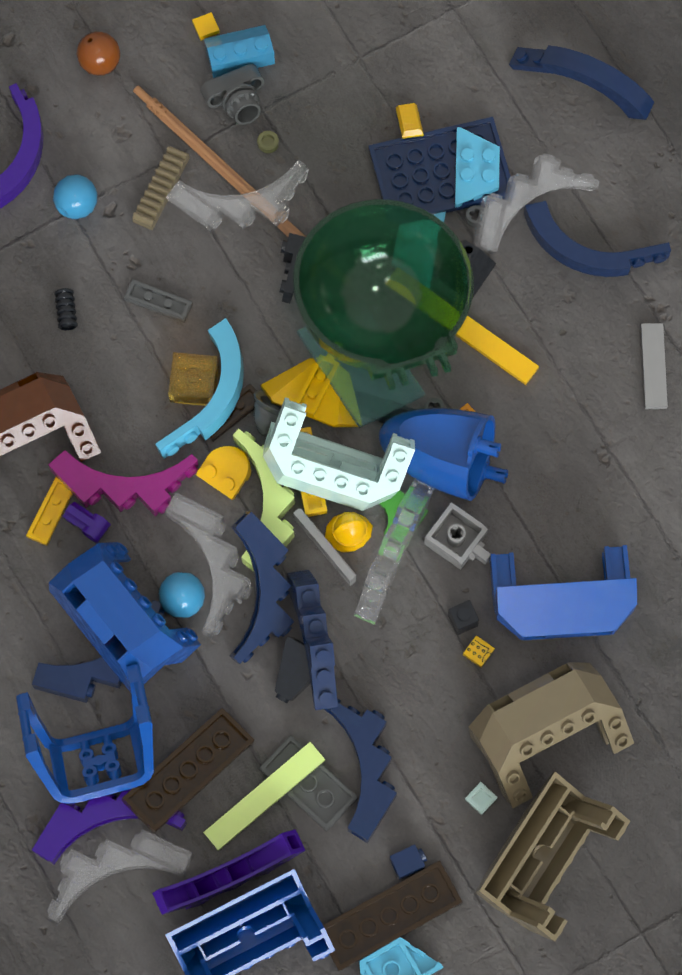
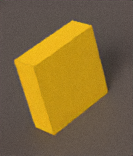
(205, 26)

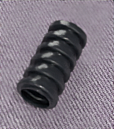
(65, 307)

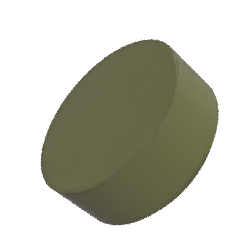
(268, 142)

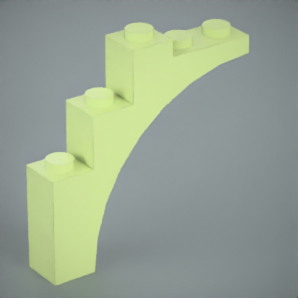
(276, 499)

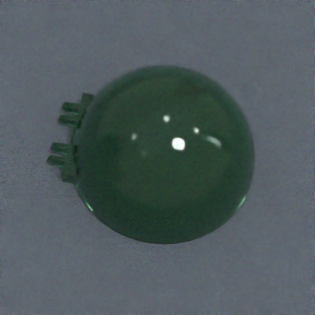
(384, 288)

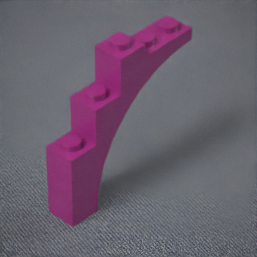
(122, 491)

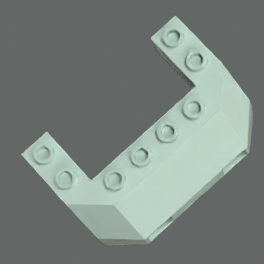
(332, 468)

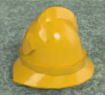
(348, 531)

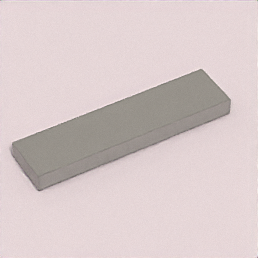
(653, 366)
(324, 546)

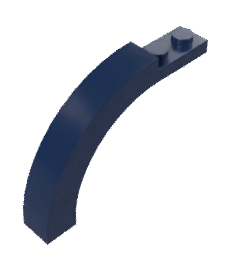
(587, 70)
(582, 258)

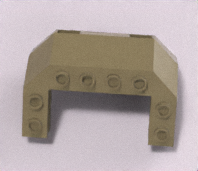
(543, 716)
(542, 850)

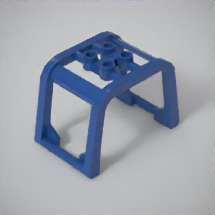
(138, 727)

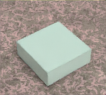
(481, 798)

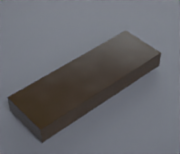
(243, 407)

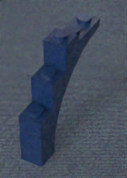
(268, 616)
(317, 644)
(77, 680)
(374, 796)

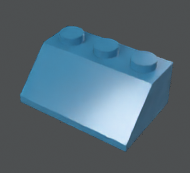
(239, 49)

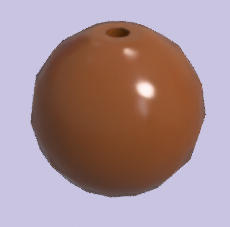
(98, 53)

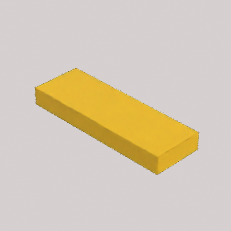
(49, 513)

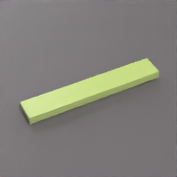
(264, 796)

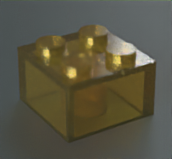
(193, 378)

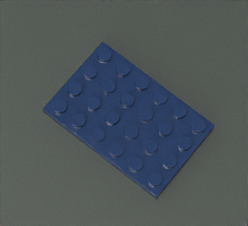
(424, 167)

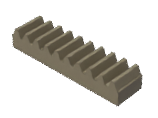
(162, 183)

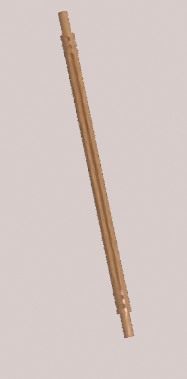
(204, 151)

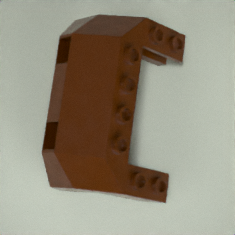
(39, 407)

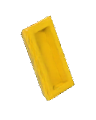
(409, 120)

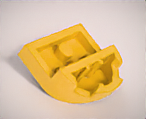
(226, 470)

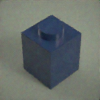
(408, 861)

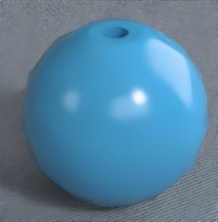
(75, 196)
(181, 595)

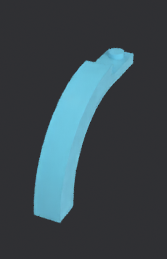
(223, 400)

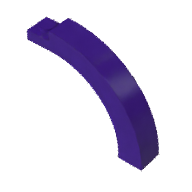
(27, 160)

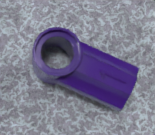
(92, 525)

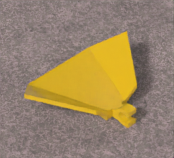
(308, 385)

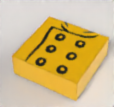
(478, 651)

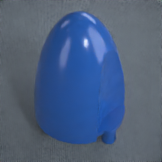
(449, 448)

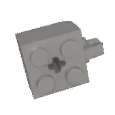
(457, 550)

